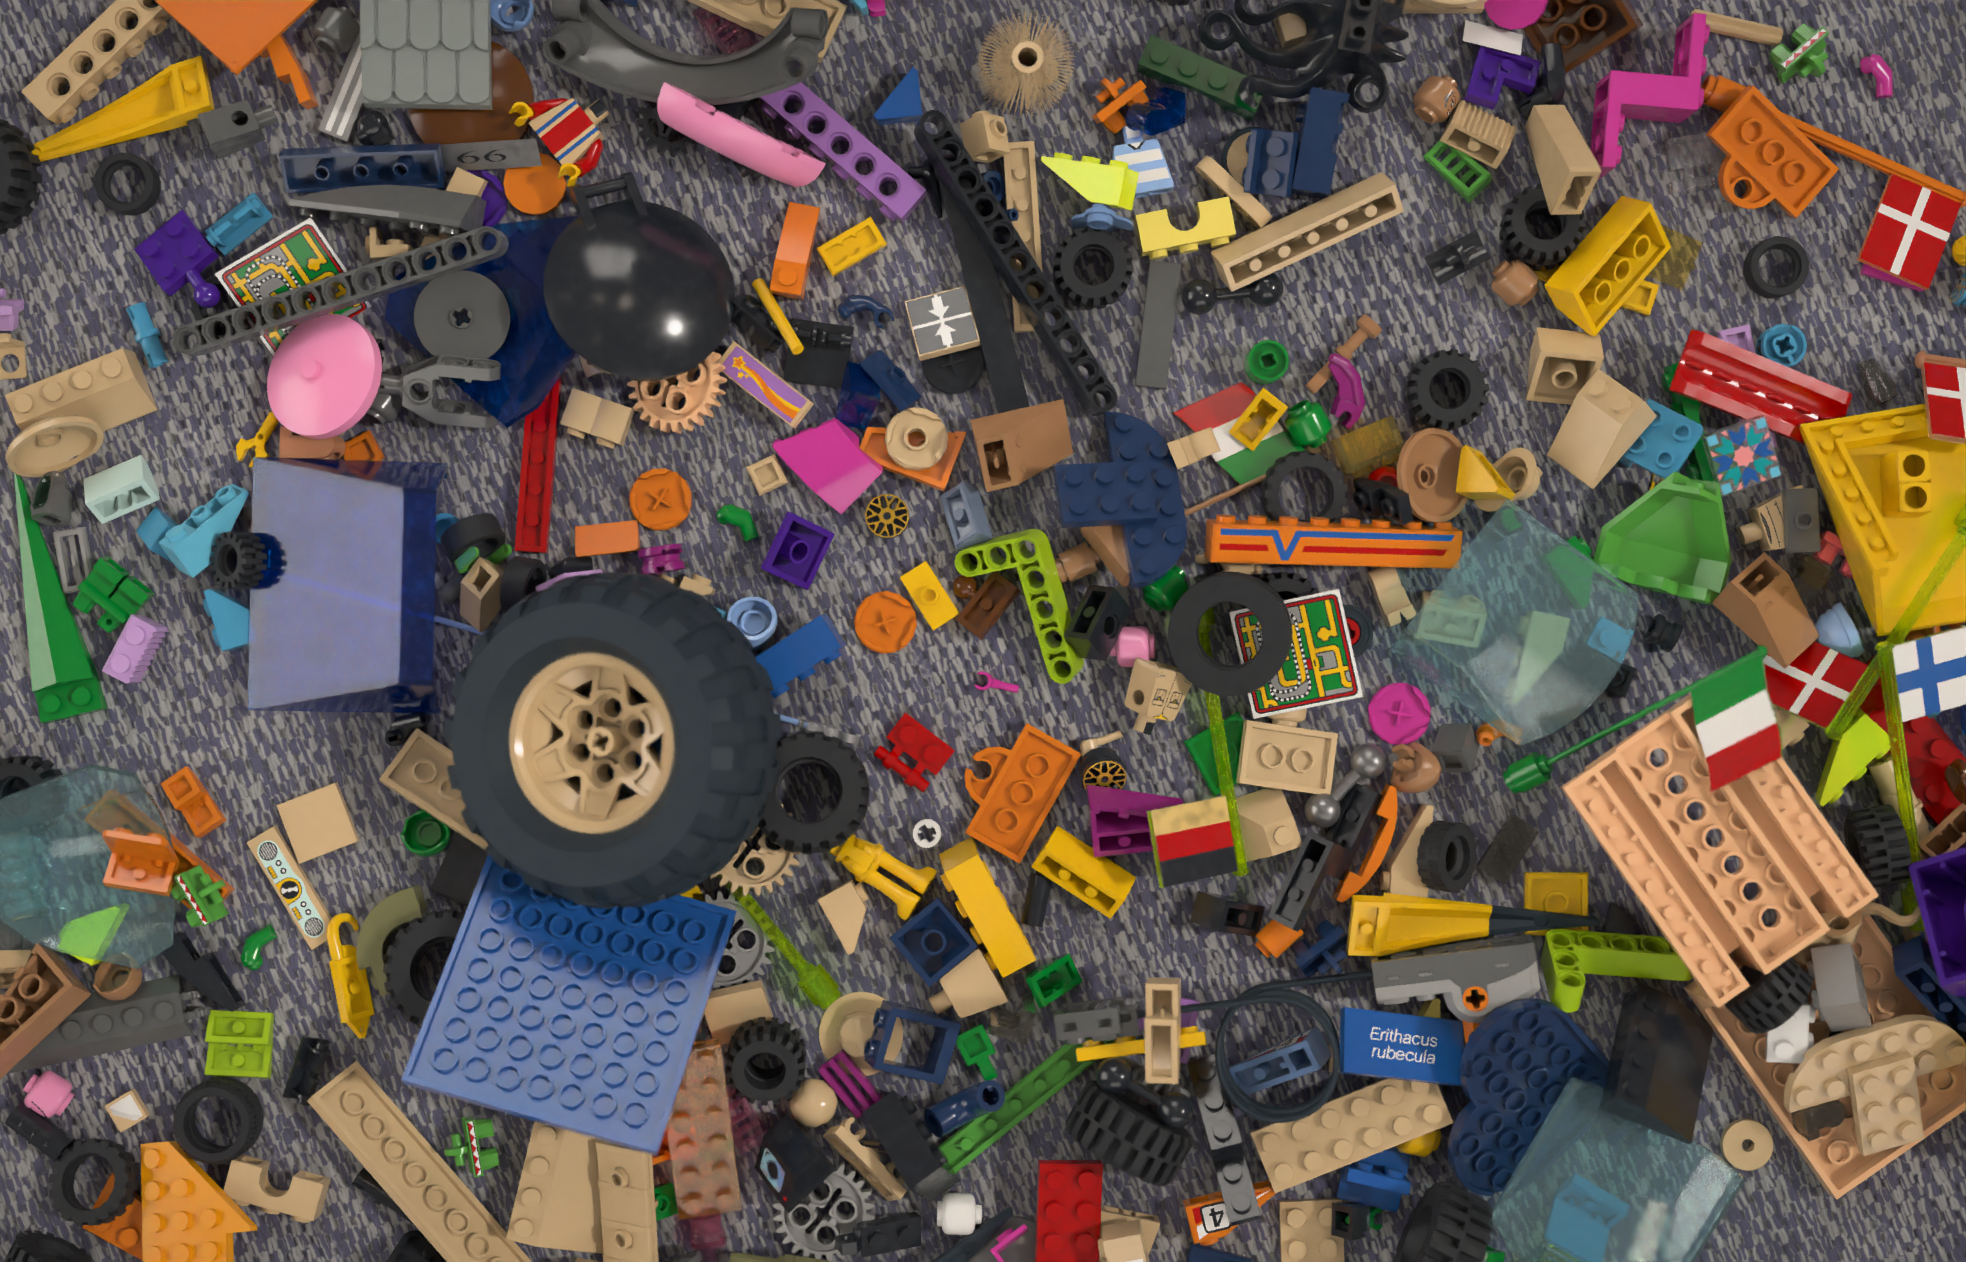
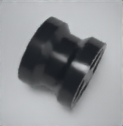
(1663, 633)

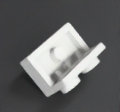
(1791, 1038)

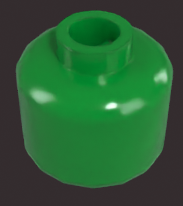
(1308, 424)
(1166, 591)

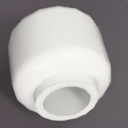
(958, 1213)

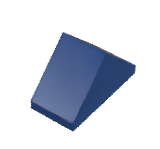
(903, 103)

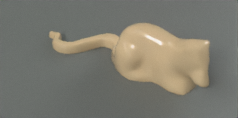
(1845, 929)

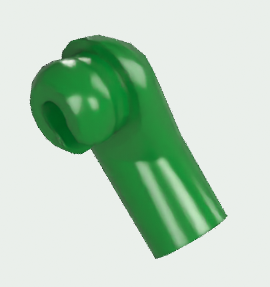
(739, 517)
(252, 947)

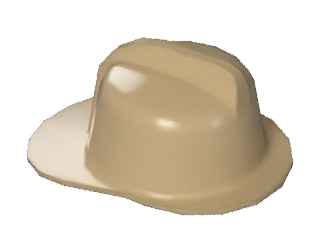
(1519, 472)

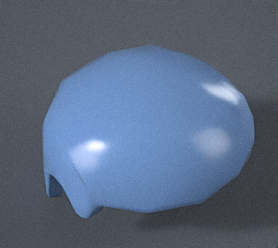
(515, 21)

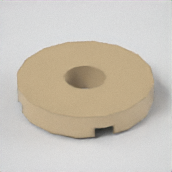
(916, 457)

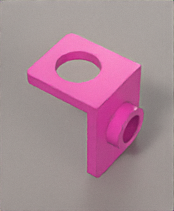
(1006, 1240)

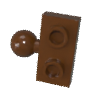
(985, 604)

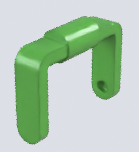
(467, 559)

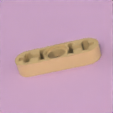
(1227, 185)

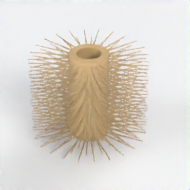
(1025, 53)

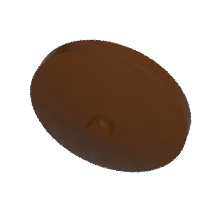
(456, 126)

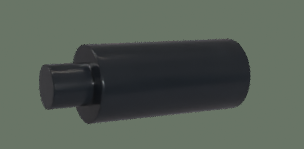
(1036, 899)

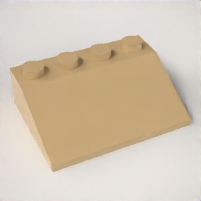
(558, 1193)

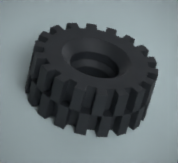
(44, 1248)

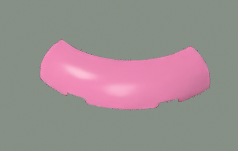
(736, 138)

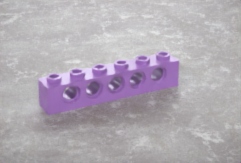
(909, 191)

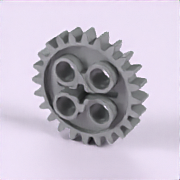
(746, 960)
(838, 1221)

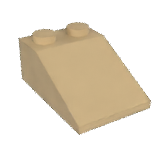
(1599, 428)

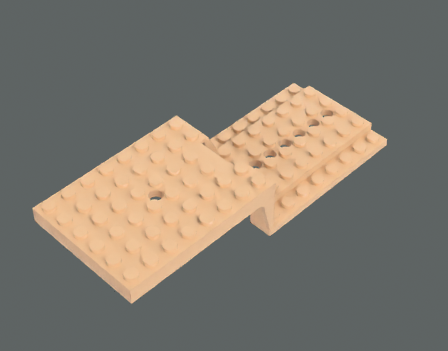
(1717, 931)

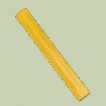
(778, 316)

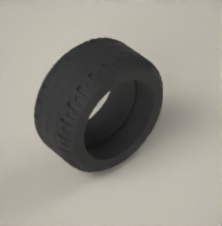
(247, 1106)

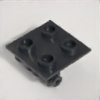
(824, 353)

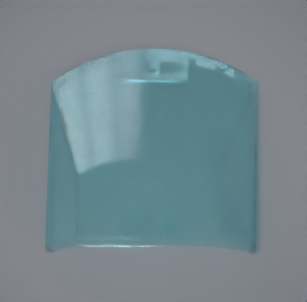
(1522, 628)
(1611, 1189)

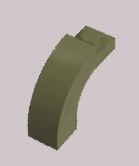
(379, 927)

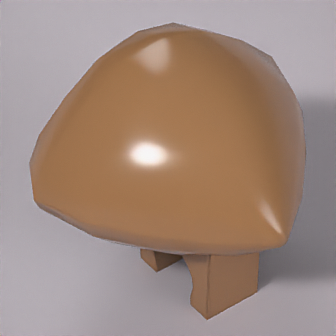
(1415, 768)

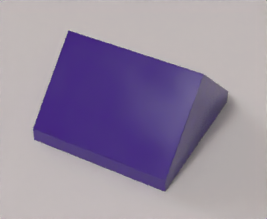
(797, 550)

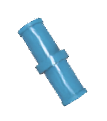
(147, 335)

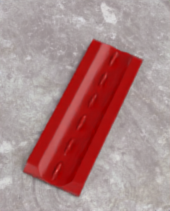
(1754, 386)

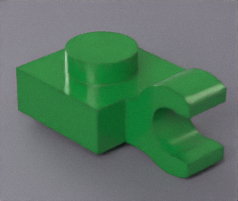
(976, 1048)

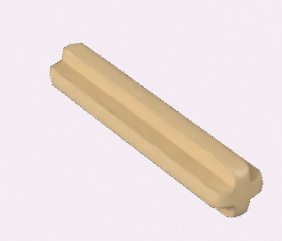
(1742, 28)

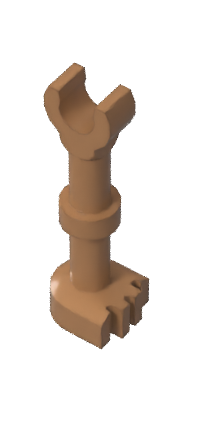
(1367, 329)

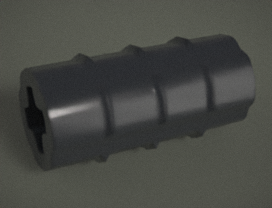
(39, 1131)

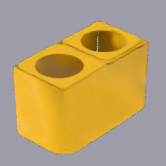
(1893, 493)

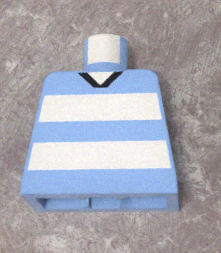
(1147, 160)

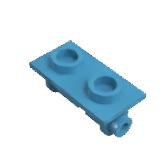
(238, 224)

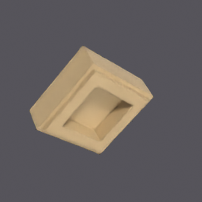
(767, 475)

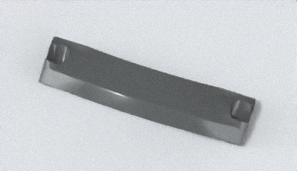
(622, 61)

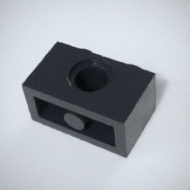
(1097, 622)

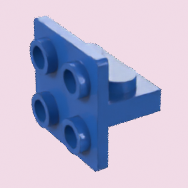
(1376, 1180)

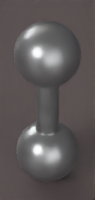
(1366, 762)

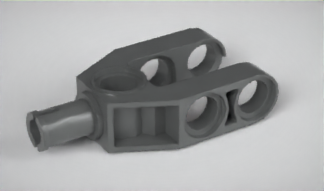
(442, 410)

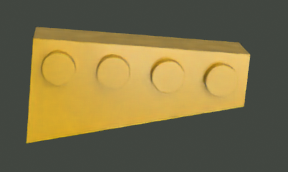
(986, 908)

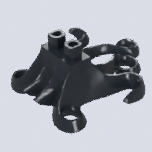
(1338, 41)

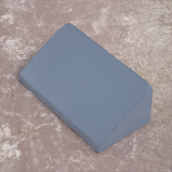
(966, 515)

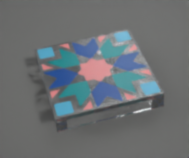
(1742, 455)

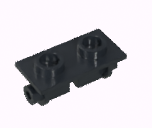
(748, 313)
(306, 1068)

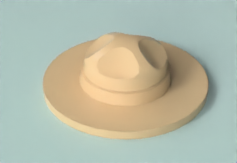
(849, 1025)

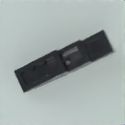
(203, 972)

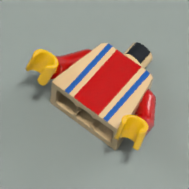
(567, 132)

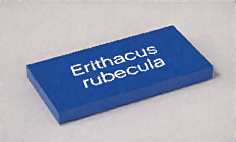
(1400, 1046)

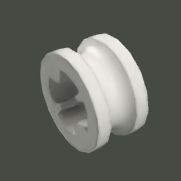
(924, 842)

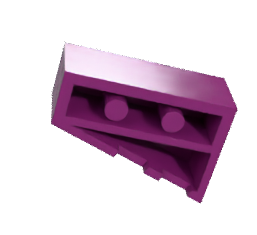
(1120, 819)

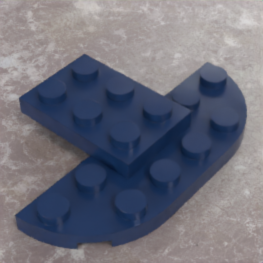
(1132, 491)

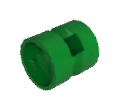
(1266, 362)

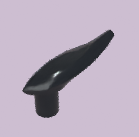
(931, 184)

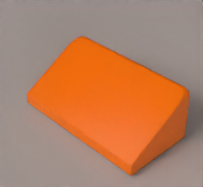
(607, 538)

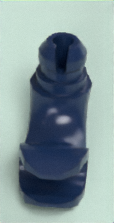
(857, 303)

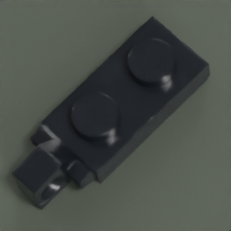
(881, 1236)

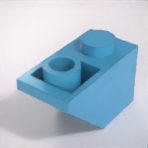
(229, 618)

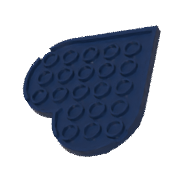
(1513, 1078)

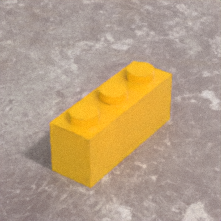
(1088, 877)

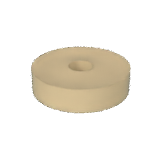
(1760, 1149)

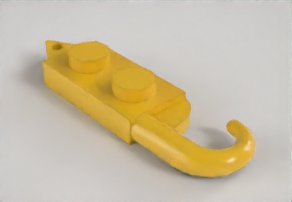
(349, 982)

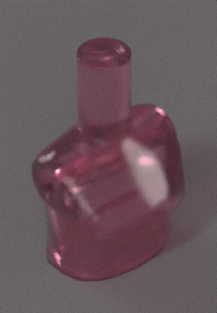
(707, 1235)

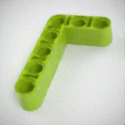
(1035, 592)
(1575, 952)

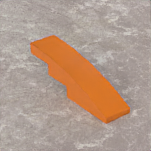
(290, 70)

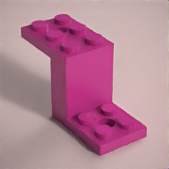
(1650, 95)

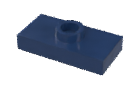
(891, 380)

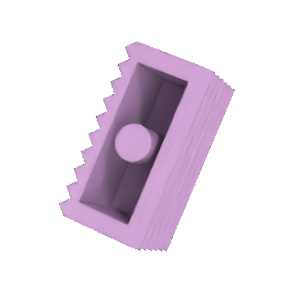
(135, 649)

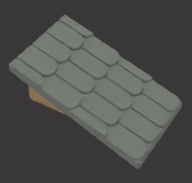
(426, 54)

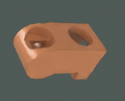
(300, 447)

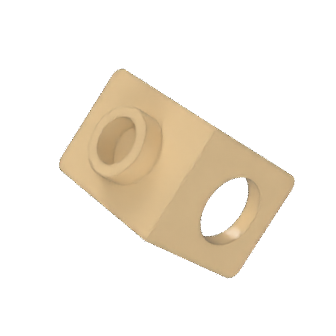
(16, 347)

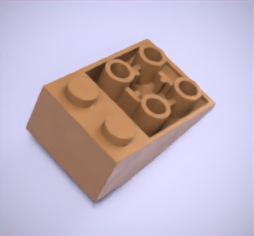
(1021, 443)
(1768, 610)

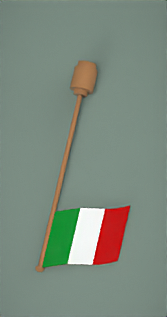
(1242, 464)

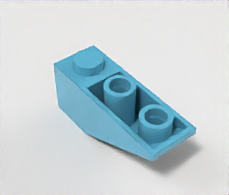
(191, 542)

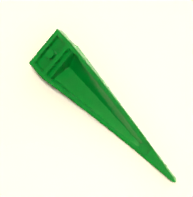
(59, 659)

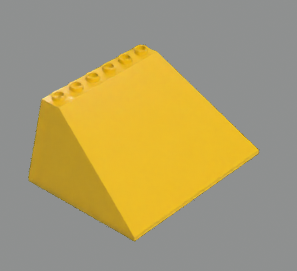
(1892, 554)

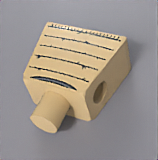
(1766, 524)

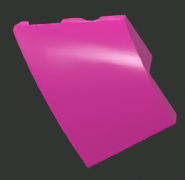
(830, 462)

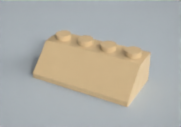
(103, 389)

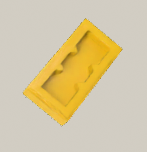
(852, 246)
(929, 595)

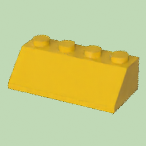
(1609, 264)

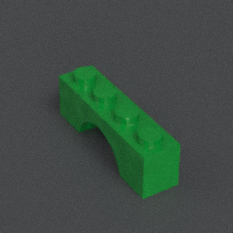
(1699, 464)

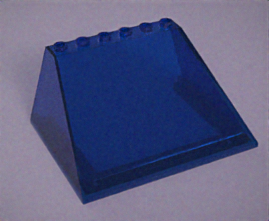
(344, 586)

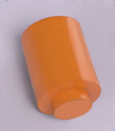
(1276, 938)

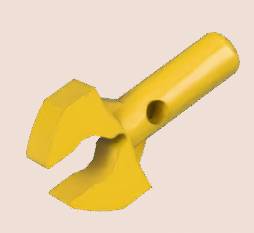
(259, 440)

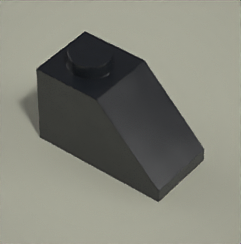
(1227, 914)

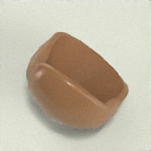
(115, 986)

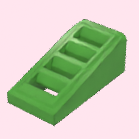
(1483, 175)

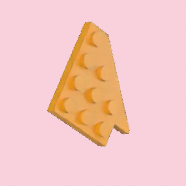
(185, 1210)

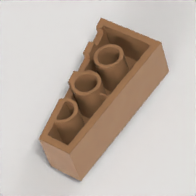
(36, 1004)

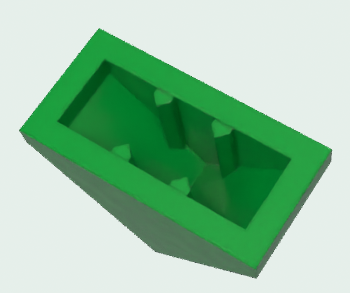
(1053, 980)

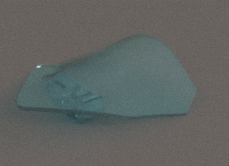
(58, 862)

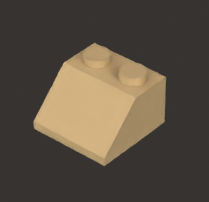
(1561, 364)

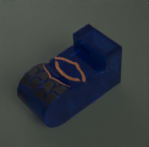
(1158, 114)

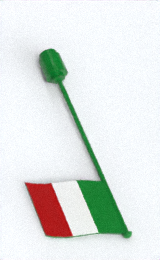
(1729, 715)

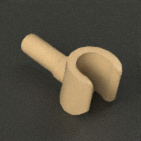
(1087, 745)

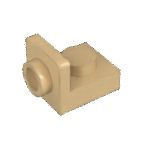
(378, 251)

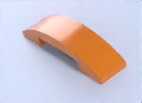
(1354, 882)

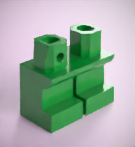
(100, 587)

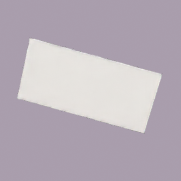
(1492, 37)

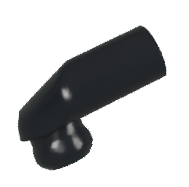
(569, 565)
(403, 727)

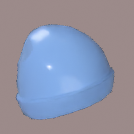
(755, 619)
(1839, 632)

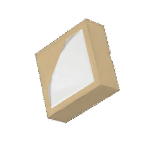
(127, 1110)

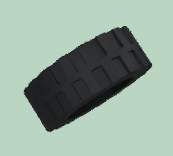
(1433, 851)

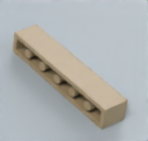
(1307, 231)

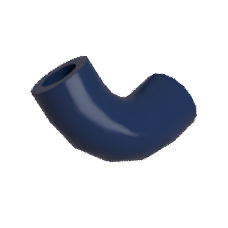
(964, 1107)

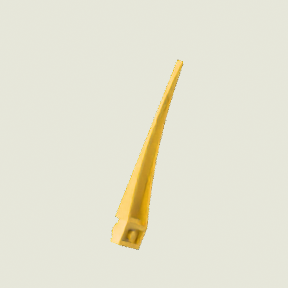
(151, 108)

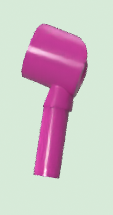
(876, 7)
(997, 684)

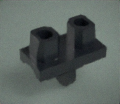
(1457, 257)

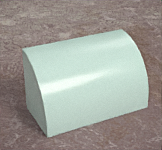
(120, 489)

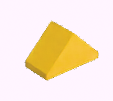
(1258, 419)
(1478, 477)

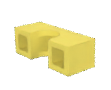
(1158, 236)

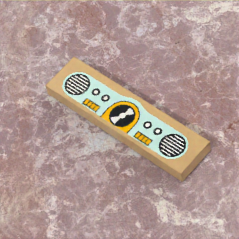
(292, 885)

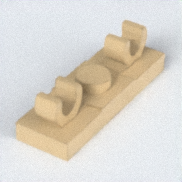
(865, 1160)

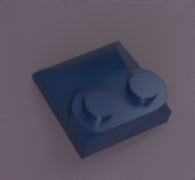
(933, 942)

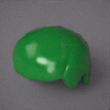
(422, 838)

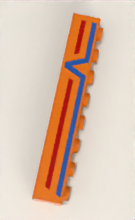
(1332, 543)

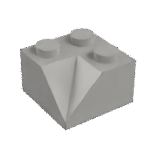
(1839, 986)

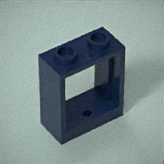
(940, 1050)

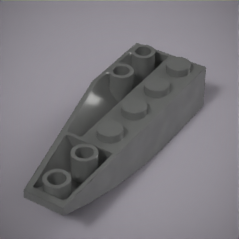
(398, 206)

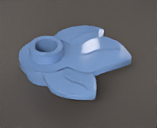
(1101, 218)

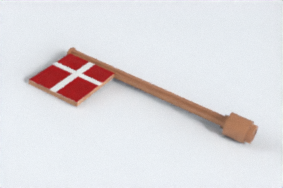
(1944, 395)

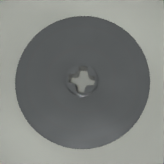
(455, 293)

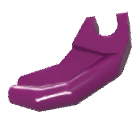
(1349, 391)

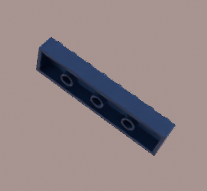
(350, 166)

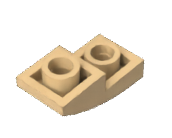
(697, 584)

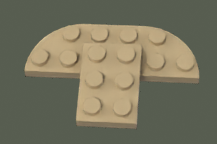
(1879, 1074)

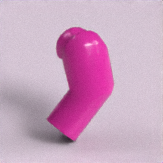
(1881, 72)

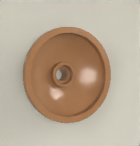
(1429, 474)

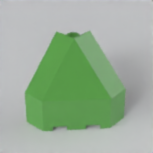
(1670, 541)

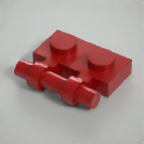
(919, 744)

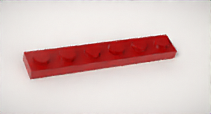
(538, 474)

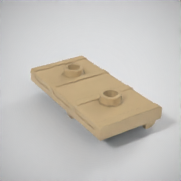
(627, 1204)

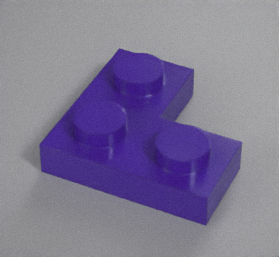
(1498, 68)

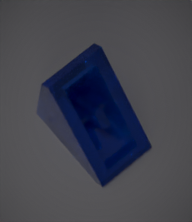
(857, 397)

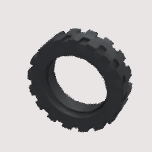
(1296, 460)
(64, 1175)

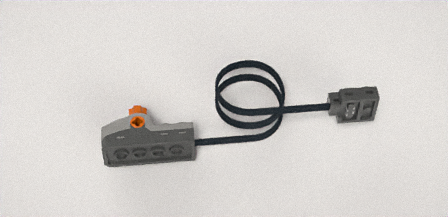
(1496, 967)

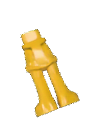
(864, 859)

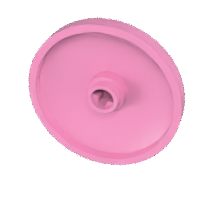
(324, 376)

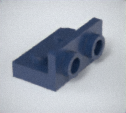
(1270, 162)

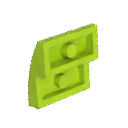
(239, 1029)

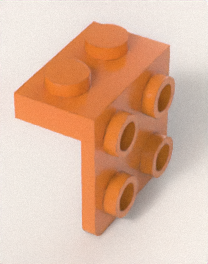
(140, 862)

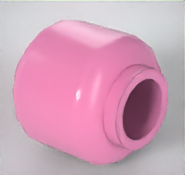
(1133, 643)
(48, 1094)

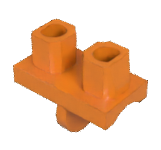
(1109, 114)

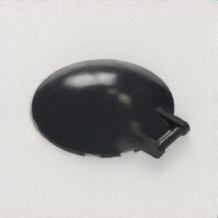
(637, 285)

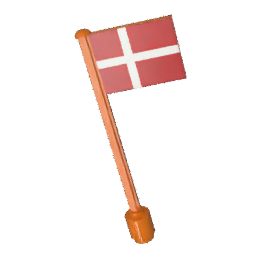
(1912, 212)

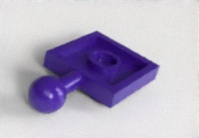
(177, 256)

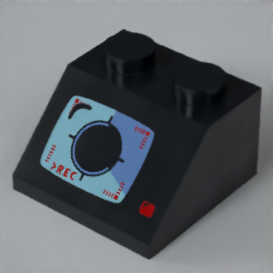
(791, 1162)

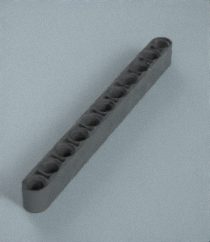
(326, 299)

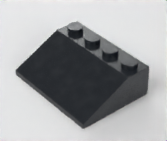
(1657, 1063)

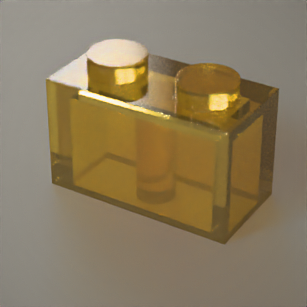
(1368, 446)

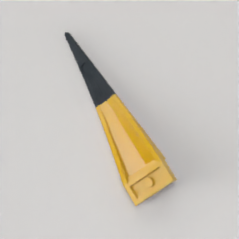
(1410, 922)

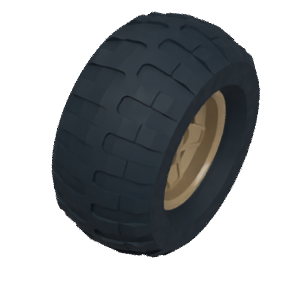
(526, 727)

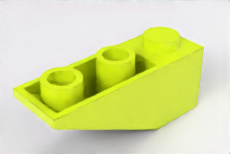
(1097, 182)
(1849, 756)

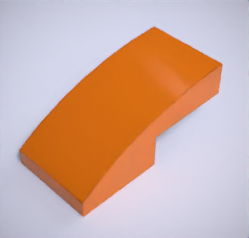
(193, 801)

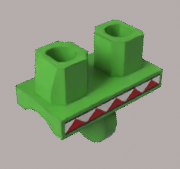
(1805, 59)
(201, 895)
(478, 1159)

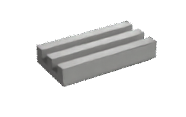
(61, 557)

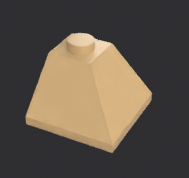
(1266, 824)

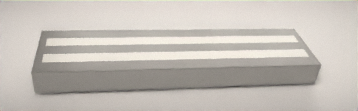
(347, 98)

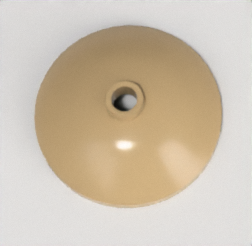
(52, 443)

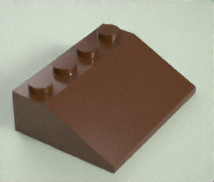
(1583, 27)

